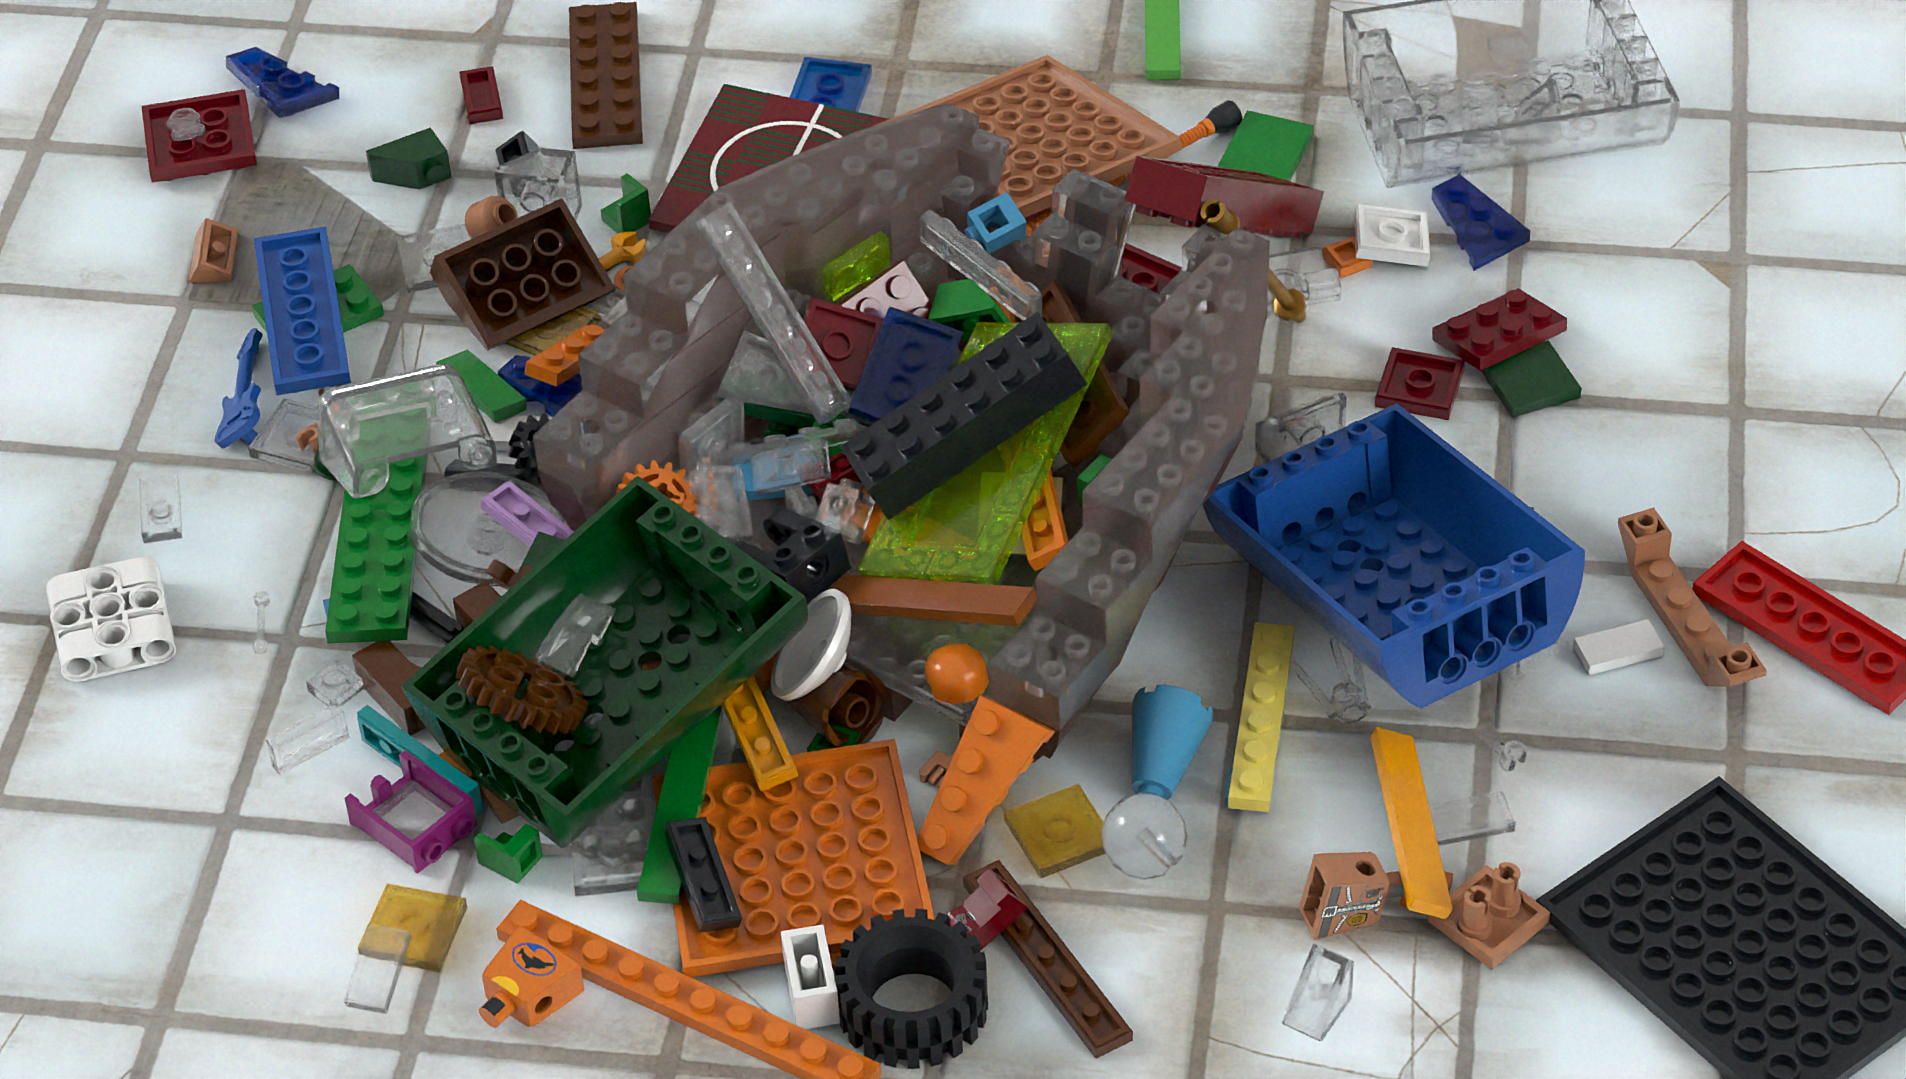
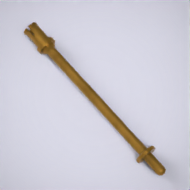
(1288, 303)

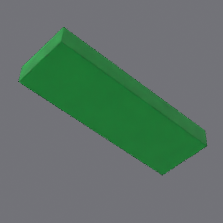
(487, 388)

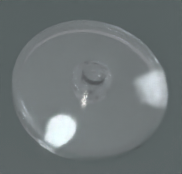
(459, 535)

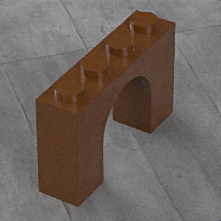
(386, 668)

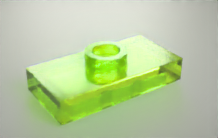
(856, 266)

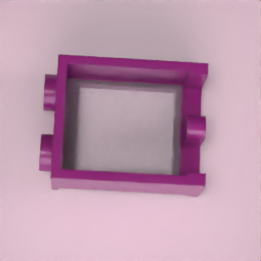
(415, 815)

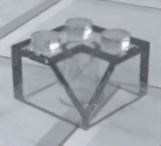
(540, 180)

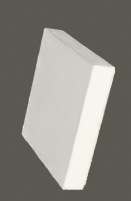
(1391, 235)

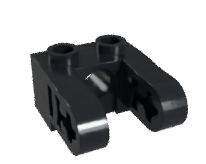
(808, 552)

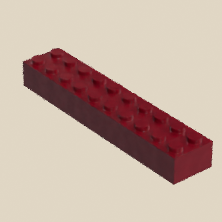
(1258, 199)

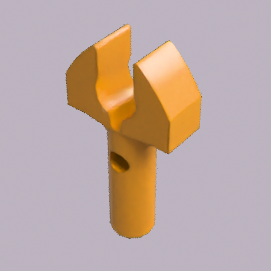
(624, 249)

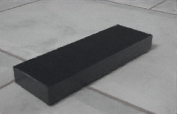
(702, 875)

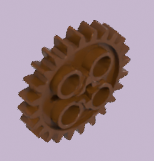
(495, 677)

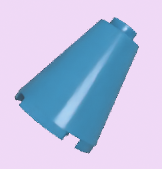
(1165, 737)

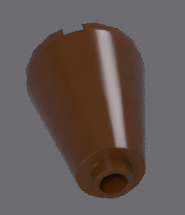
(845, 700)

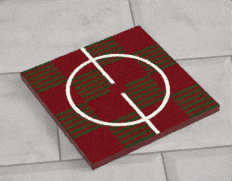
(743, 135)

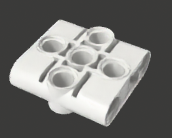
(110, 619)

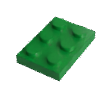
(355, 300)

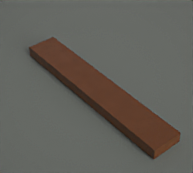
(1059, 973)

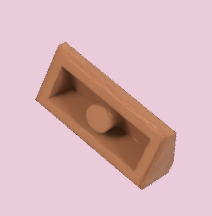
(213, 253)

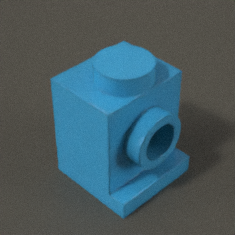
(998, 214)

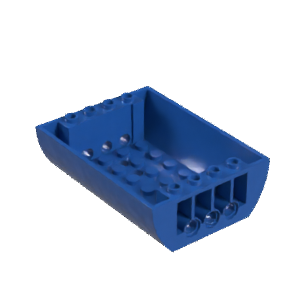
(1458, 558)

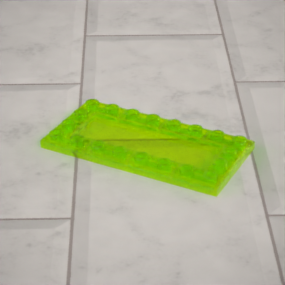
(976, 516)

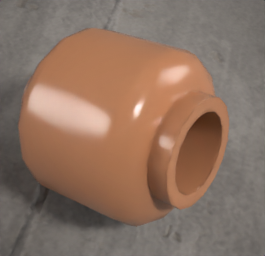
(488, 215)

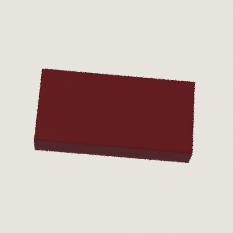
(481, 95)

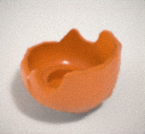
(956, 673)

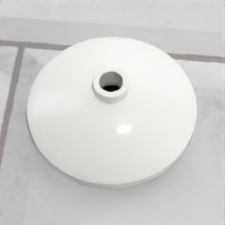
(815, 649)

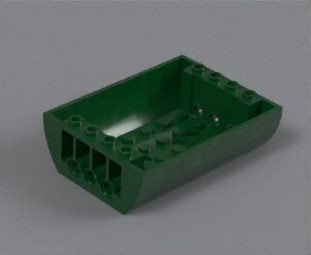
(663, 580)

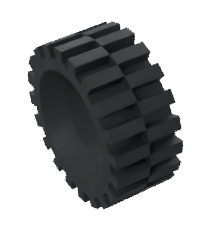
(906, 948)

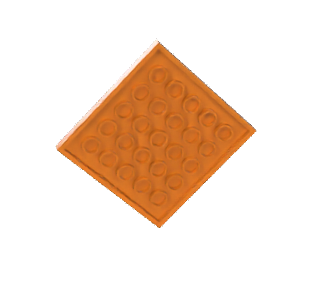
(806, 854)

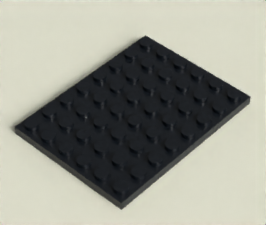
(1741, 941)

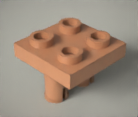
(1492, 915)

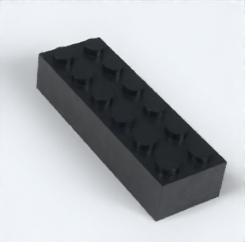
(963, 415)

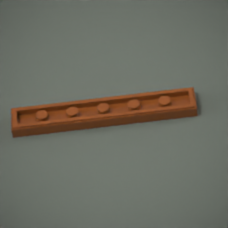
(937, 599)

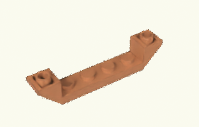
(1694, 630)

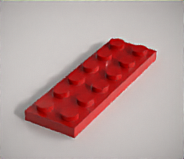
(1808, 624)

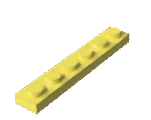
(1261, 717)

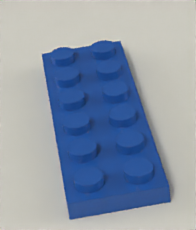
(301, 311)

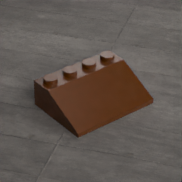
(521, 275)

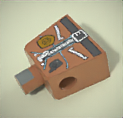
(1346, 892)

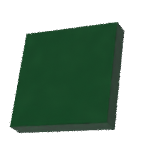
(1532, 380)

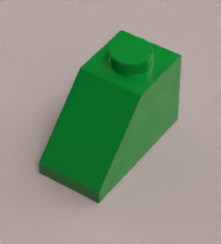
(963, 305)

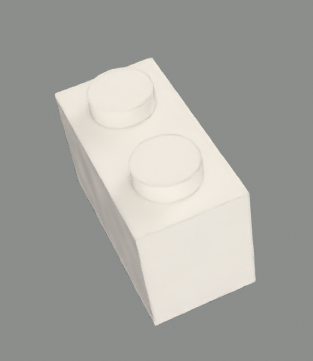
(810, 977)

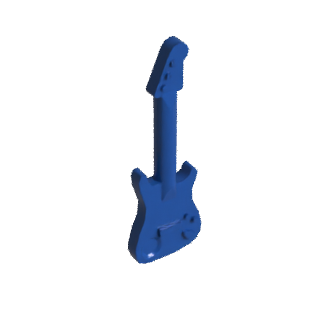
(242, 410)

